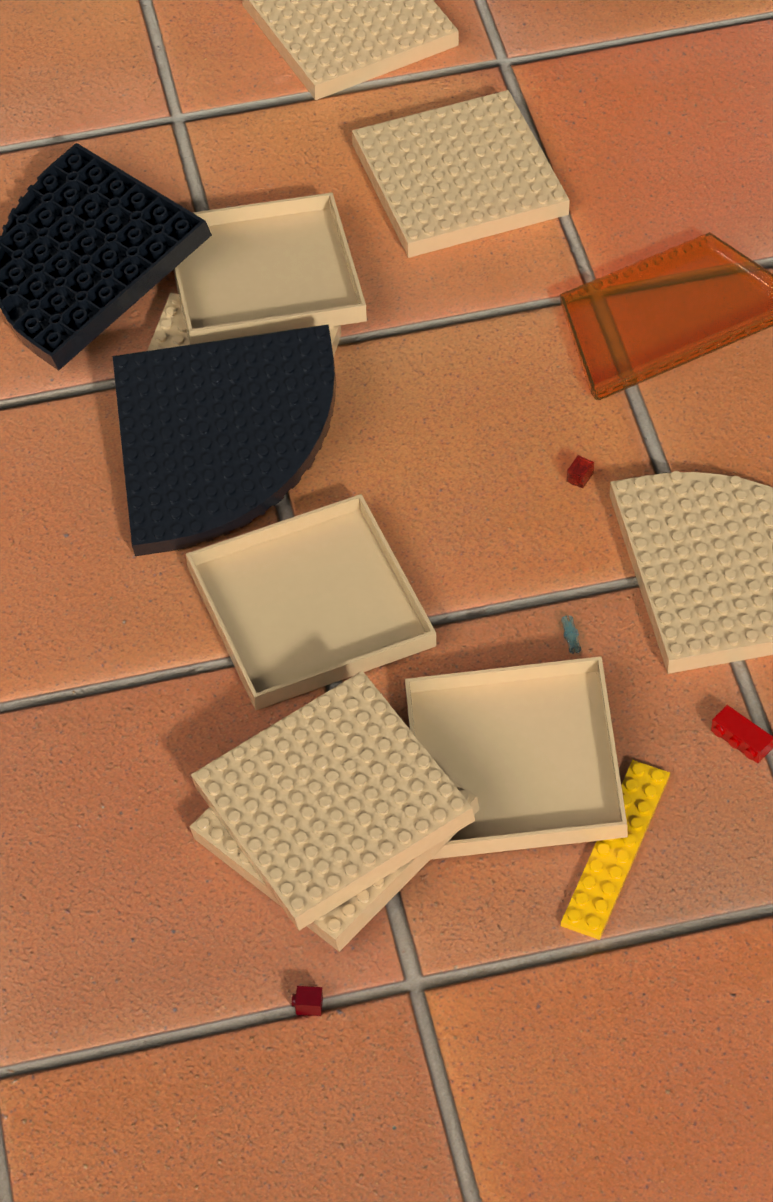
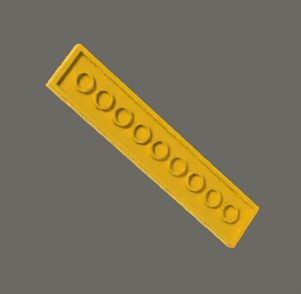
(613, 858)

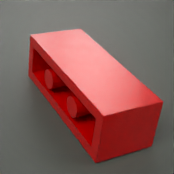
(742, 734)

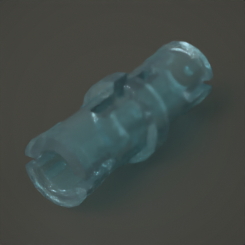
(571, 634)

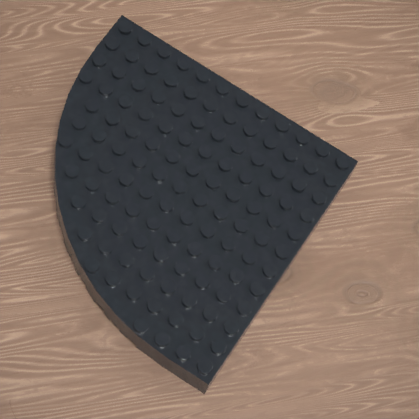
(86, 252)
(219, 431)

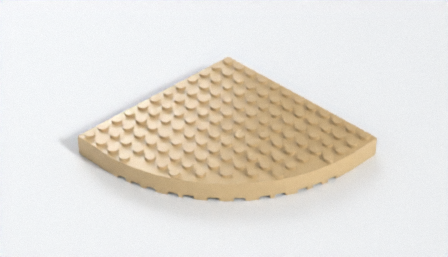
(701, 563)

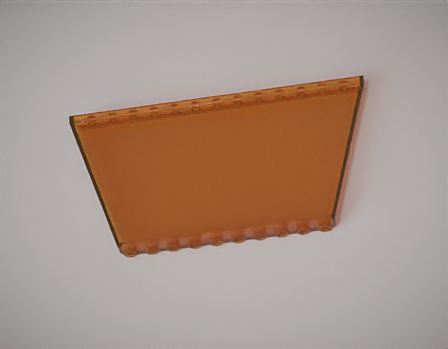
(666, 312)

